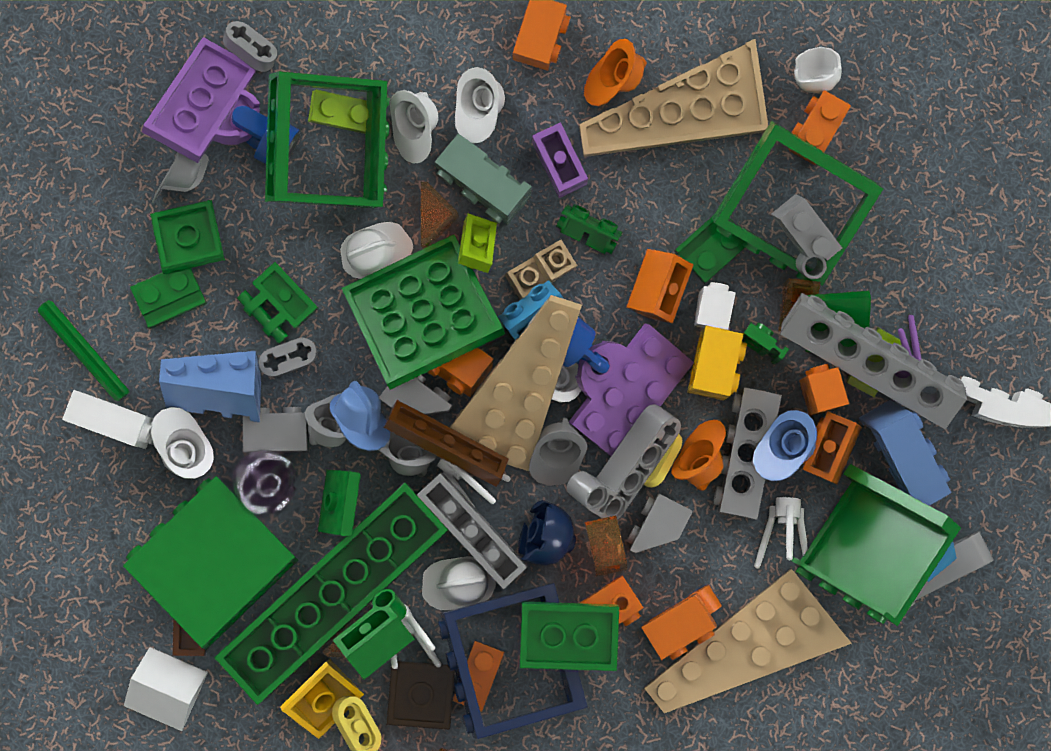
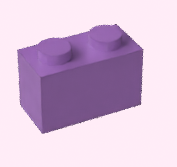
(559, 160)

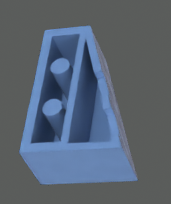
(213, 383)
(907, 452)

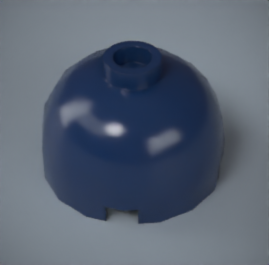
(548, 535)

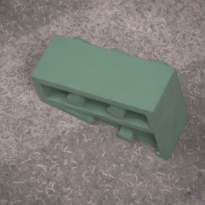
(482, 180)

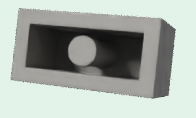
(277, 431)

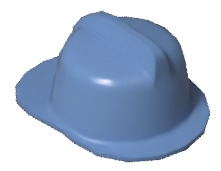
(360, 417)
(785, 446)

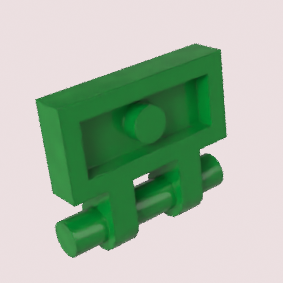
(284, 296)

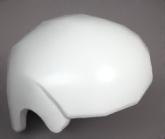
(818, 70)

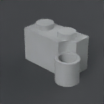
(807, 234)

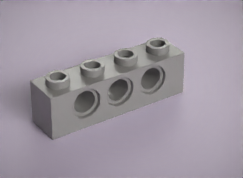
(766, 408)
(472, 530)

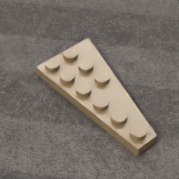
(699, 105)
(517, 393)
(763, 637)

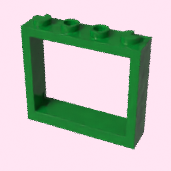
(278, 139)
(755, 243)

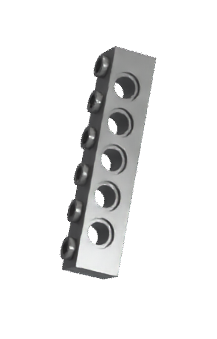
(826, 344)

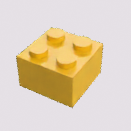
(716, 363)

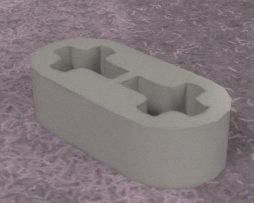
(249, 46)
(285, 350)

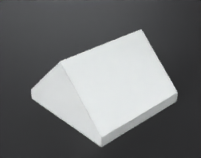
(164, 688)

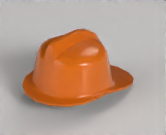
(615, 72)
(701, 455)

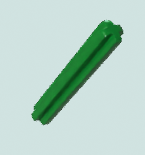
(83, 350)

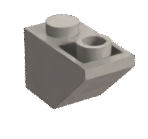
(418, 396)
(662, 524)

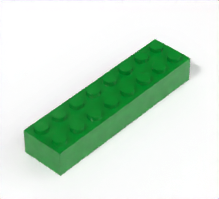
(331, 594)

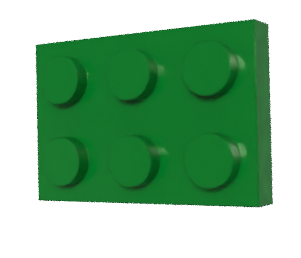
(569, 636)

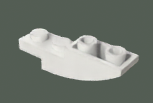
(1023, 411)

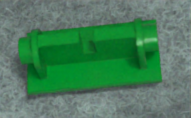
(600, 231)

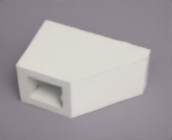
(714, 306)

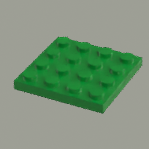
(422, 312)

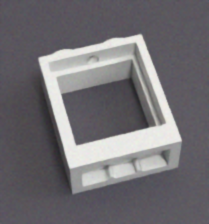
(109, 419)

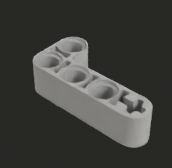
(628, 466)
(971, 555)

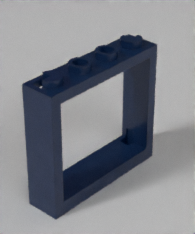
(464, 688)

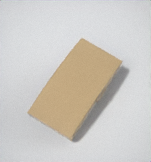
(543, 266)

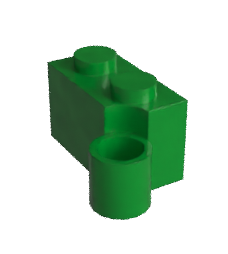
(376, 634)

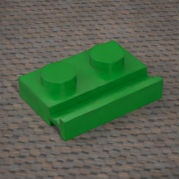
(709, 250)
(167, 296)
(760, 340)

